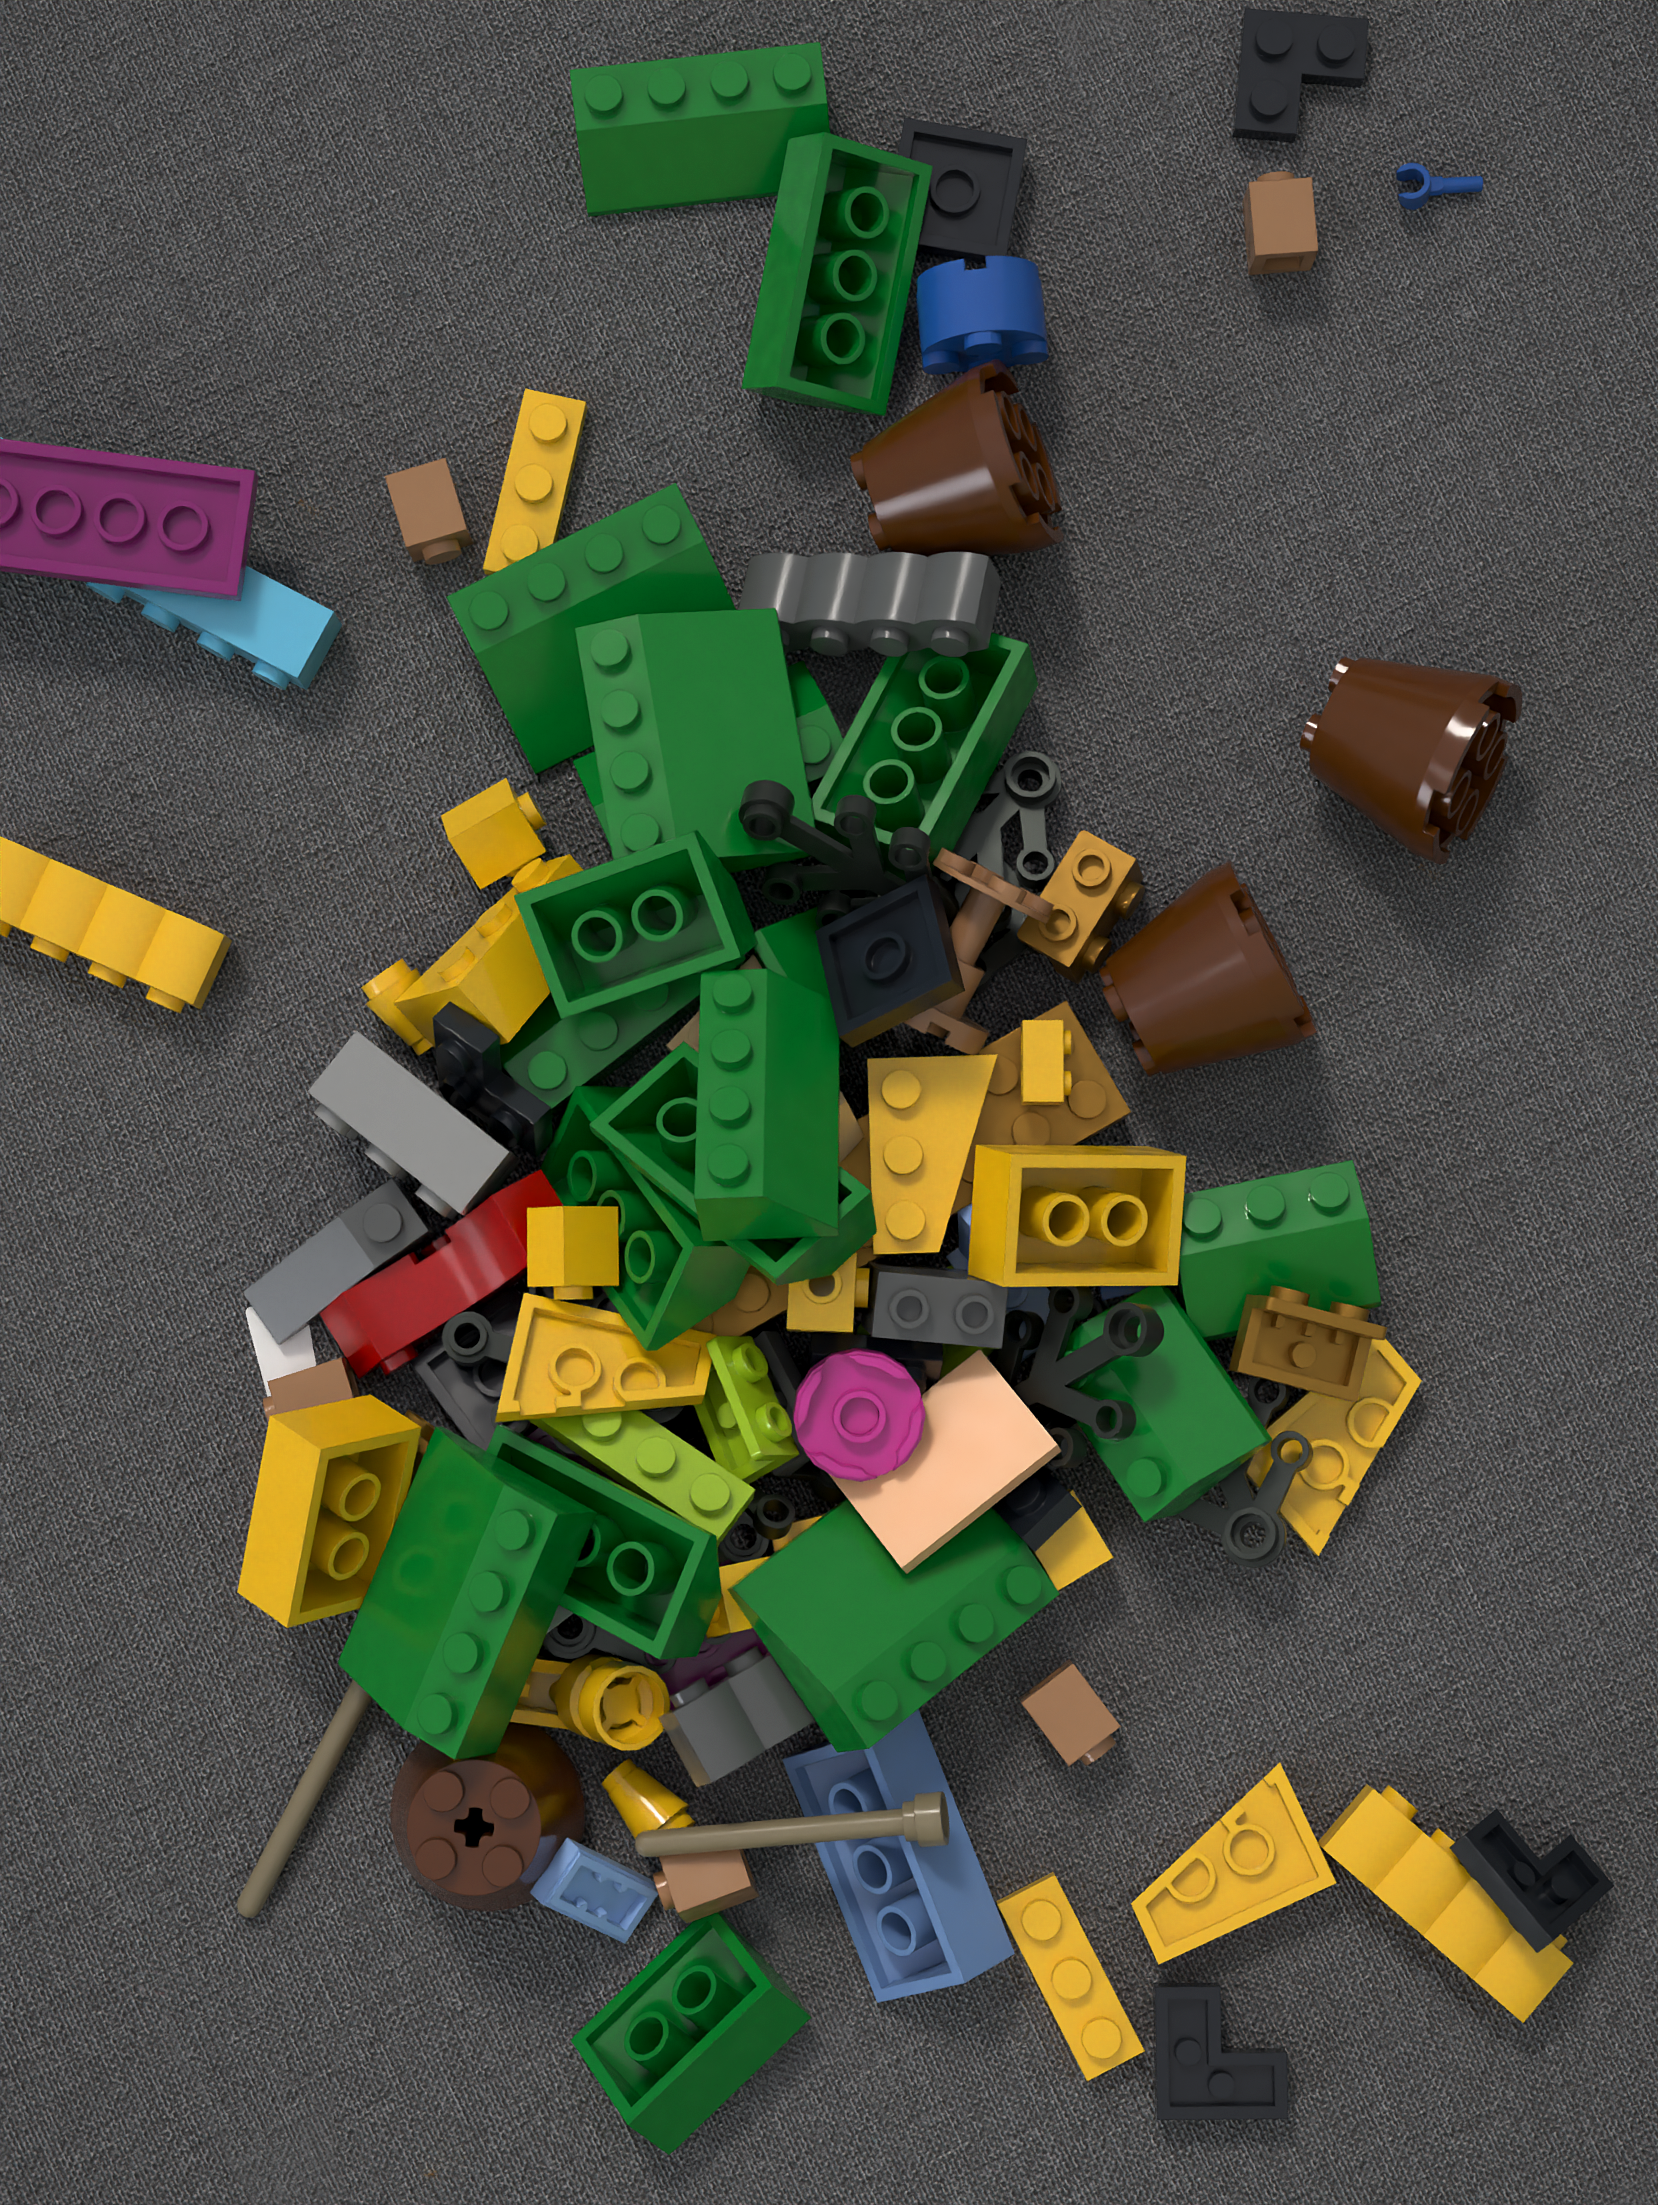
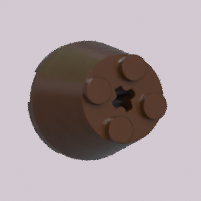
(962, 473)
(1413, 747)
(1206, 981)
(525, 1792)

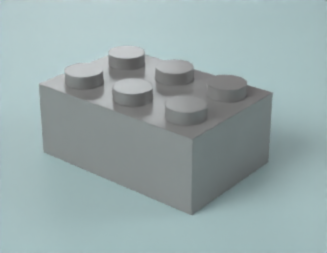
(410, 1128)

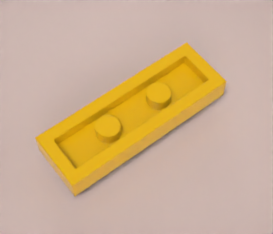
(535, 478)
(1070, 1976)

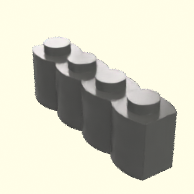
(877, 601)
(734, 1718)

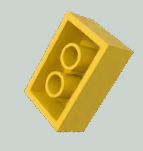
(1076, 1215)
(325, 1507)

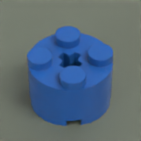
(981, 315)

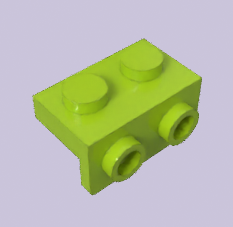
(741, 1411)

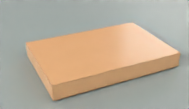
(971, 1454)

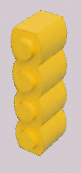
(108, 927)
(1441, 1900)

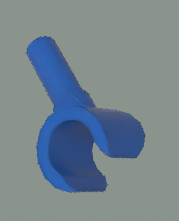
(1433, 185)

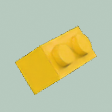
(1043, 1062)

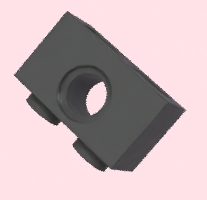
(934, 1305)

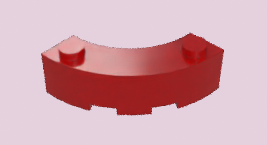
(462, 1270)

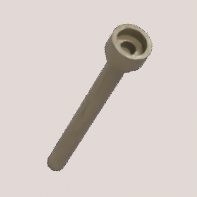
(303, 1801)
(918, 1820)

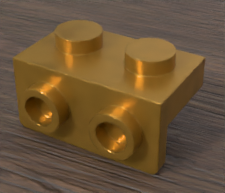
(1088, 895)
(1304, 1345)

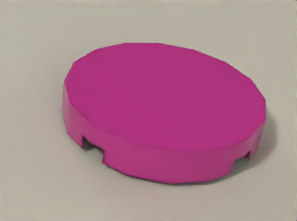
(858, 1414)

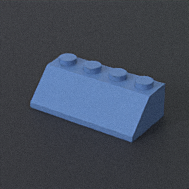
(911, 1910)

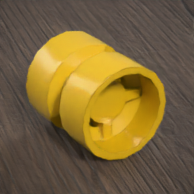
(612, 1701)

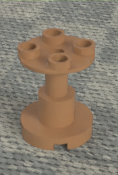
(969, 934)

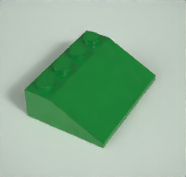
(528, 612)
(686, 721)
(464, 1596)
(881, 1642)

